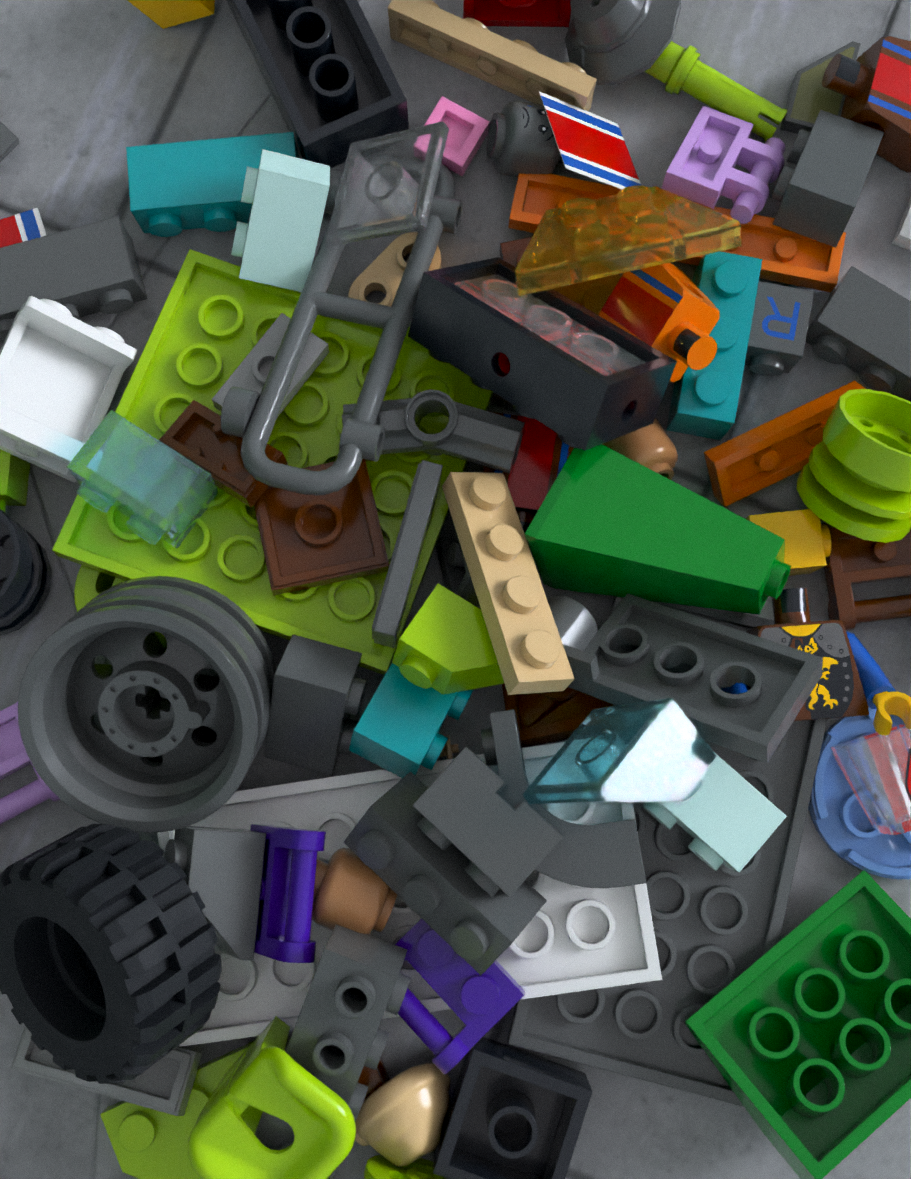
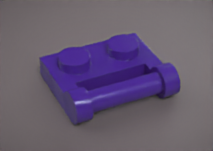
(287, 893)
(473, 997)

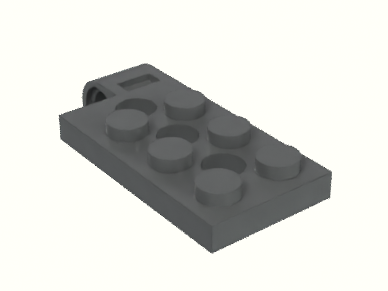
(720, 657)

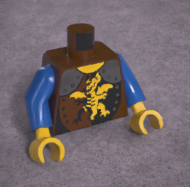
(849, 673)

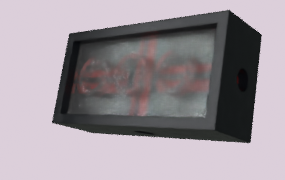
(540, 352)

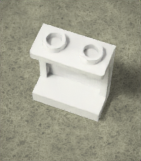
(56, 383)

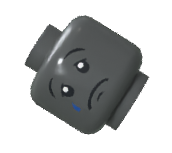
(522, 140)

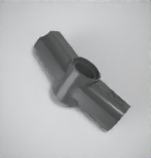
(469, 435)

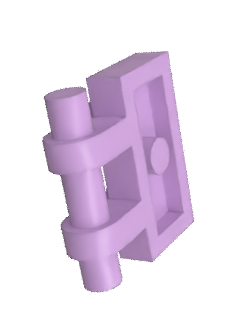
(708, 161)

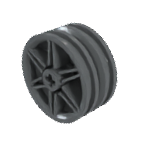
(148, 704)

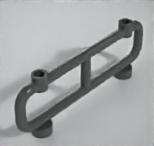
(254, 414)

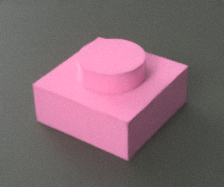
(464, 136)

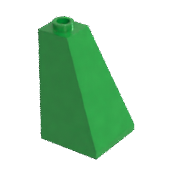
(637, 533)

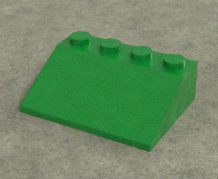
(820, 1029)

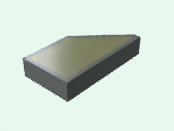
(809, 96)

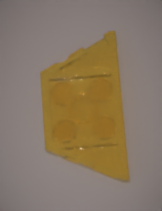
(620, 235)

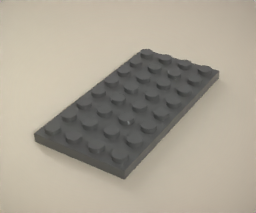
(703, 924)

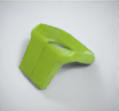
(274, 1083)

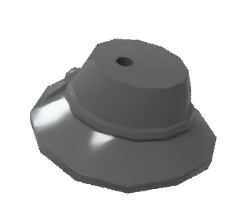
(619, 36)

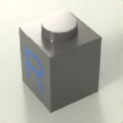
(778, 328)

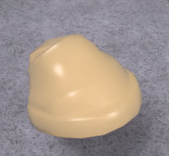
(405, 1115)

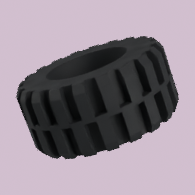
(105, 952)

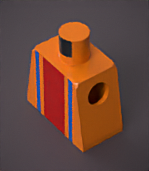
(666, 313)

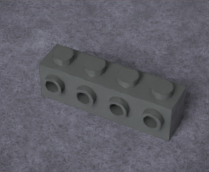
(342, 1019)

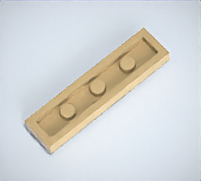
(486, 55)
(507, 584)

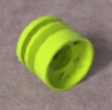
(863, 467)

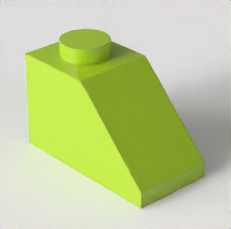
(447, 646)

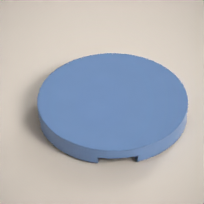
(841, 817)

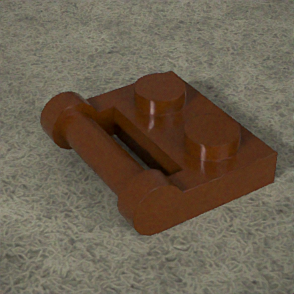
(861, 562)

